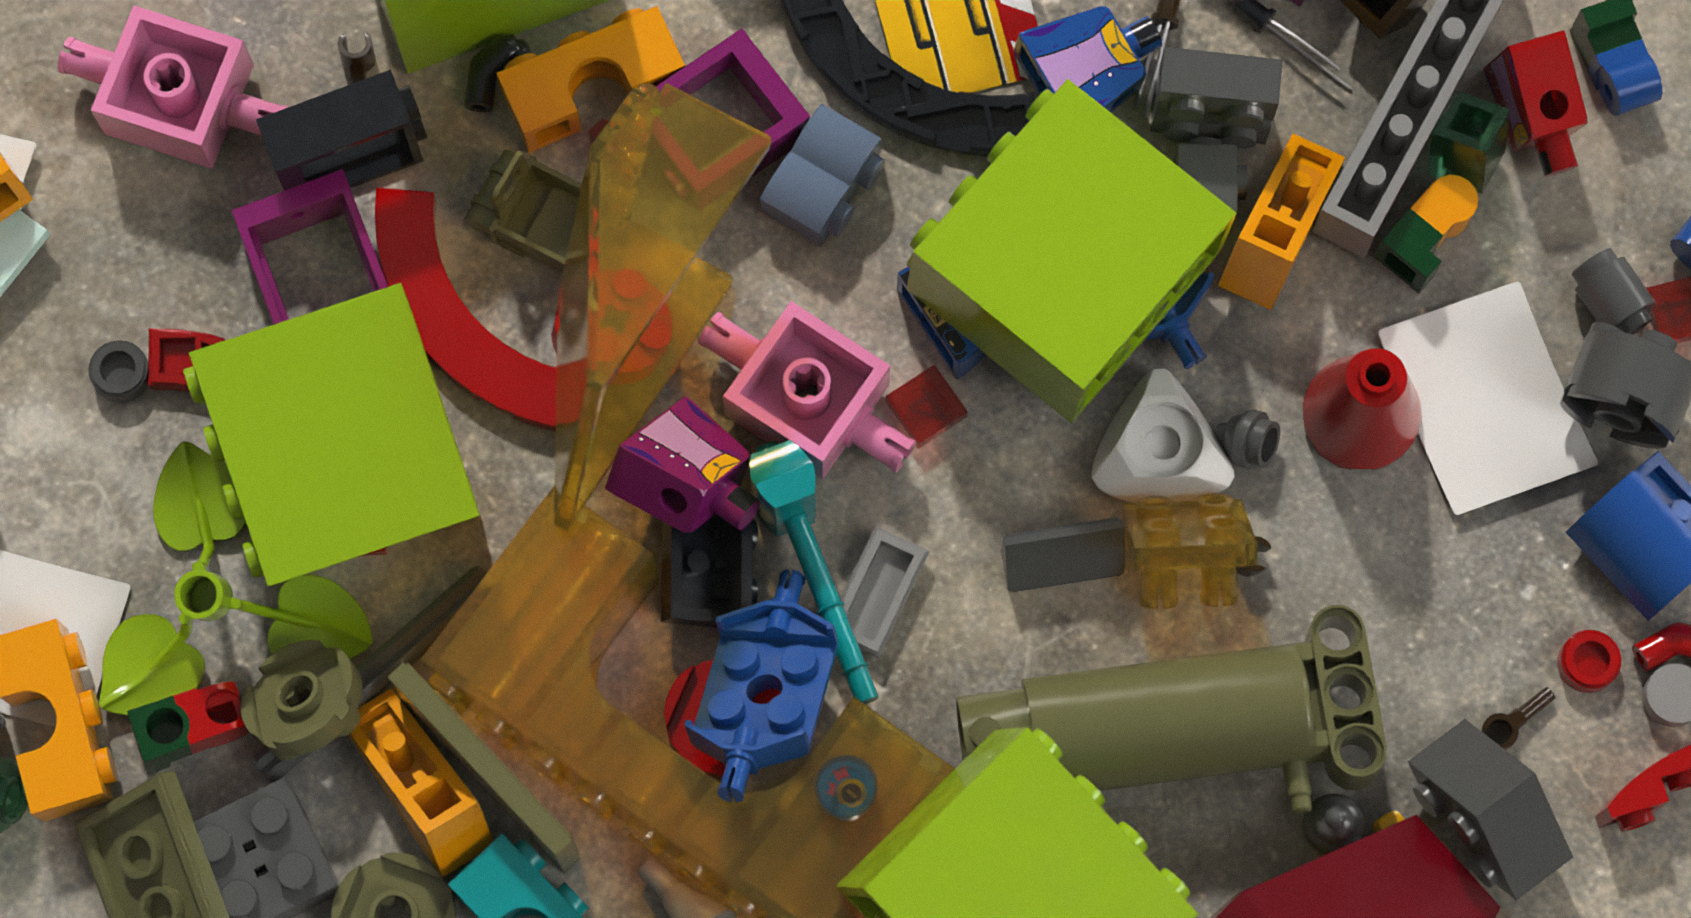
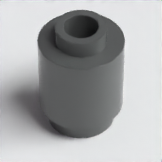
(1614, 292)

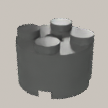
(1630, 385)

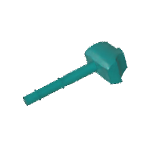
(787, 497)

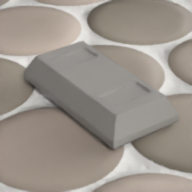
(881, 587)

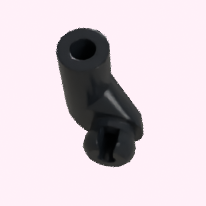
(485, 65)

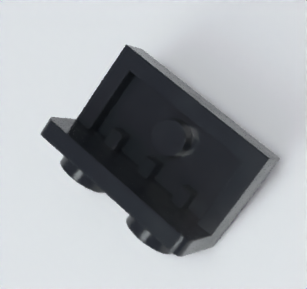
(706, 572)

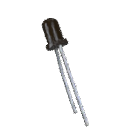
(1166, 19)

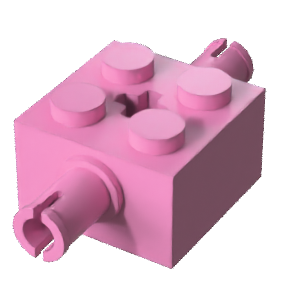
(157, 57)
(798, 354)

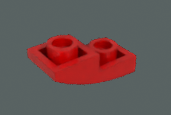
(1646, 793)

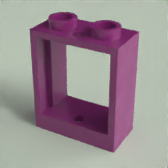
(759, 80)
(295, 211)

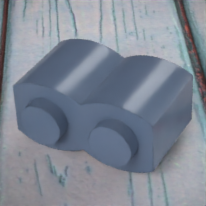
(823, 175)

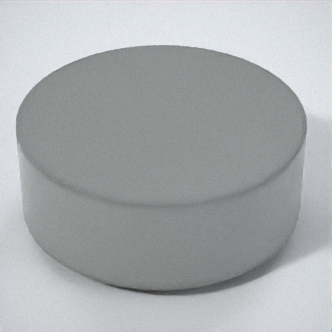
(1668, 695)

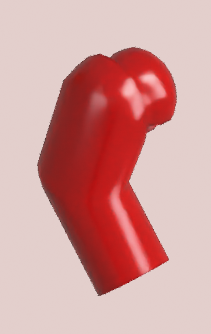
(1663, 645)

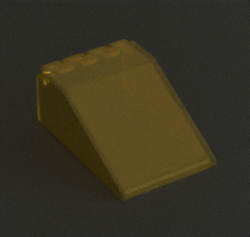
(632, 272)

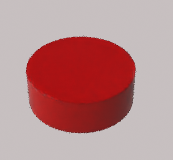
(1589, 661)

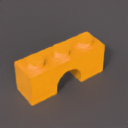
(543, 86)
(70, 768)

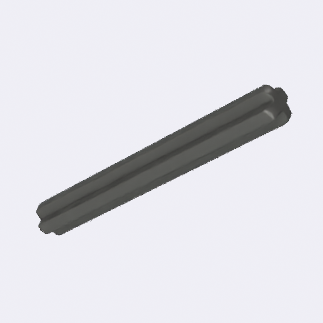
(405, 646)

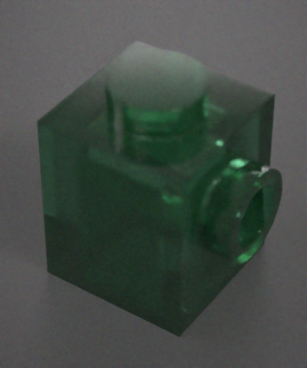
(1469, 139)

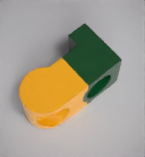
(1437, 215)

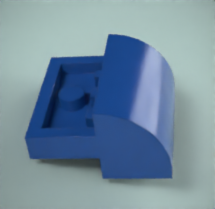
(1642, 535)

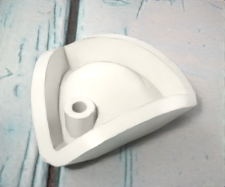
(1160, 446)

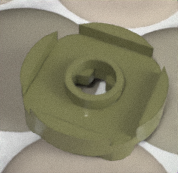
(325, 715)
(393, 878)

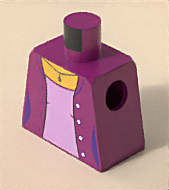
(684, 470)

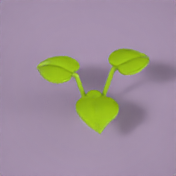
(148, 656)

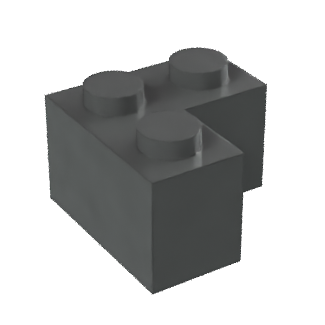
(1492, 808)

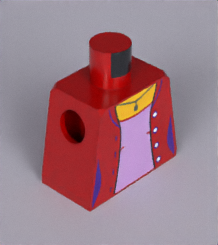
(1534, 80)

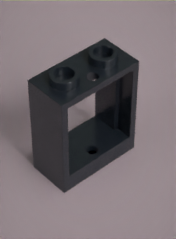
(356, 128)

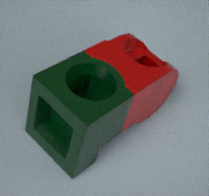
(187, 724)

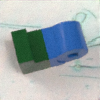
(1616, 56)

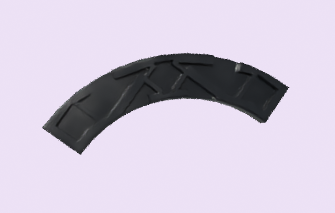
(894, 95)

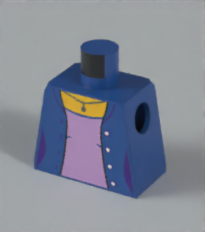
(1090, 53)

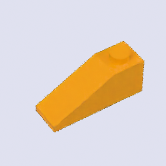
(1281, 221)
(420, 784)

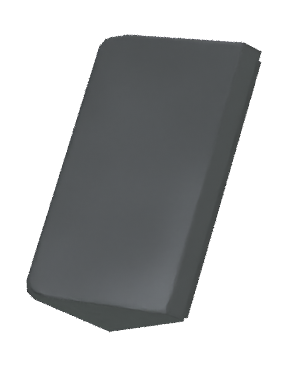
(1064, 554)

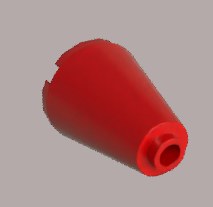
(1362, 410)

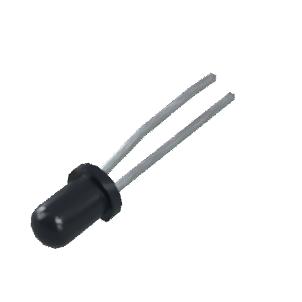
(1261, 17)

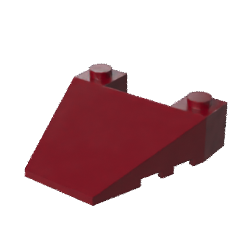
(1382, 875)

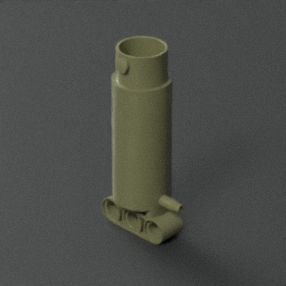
(1203, 714)

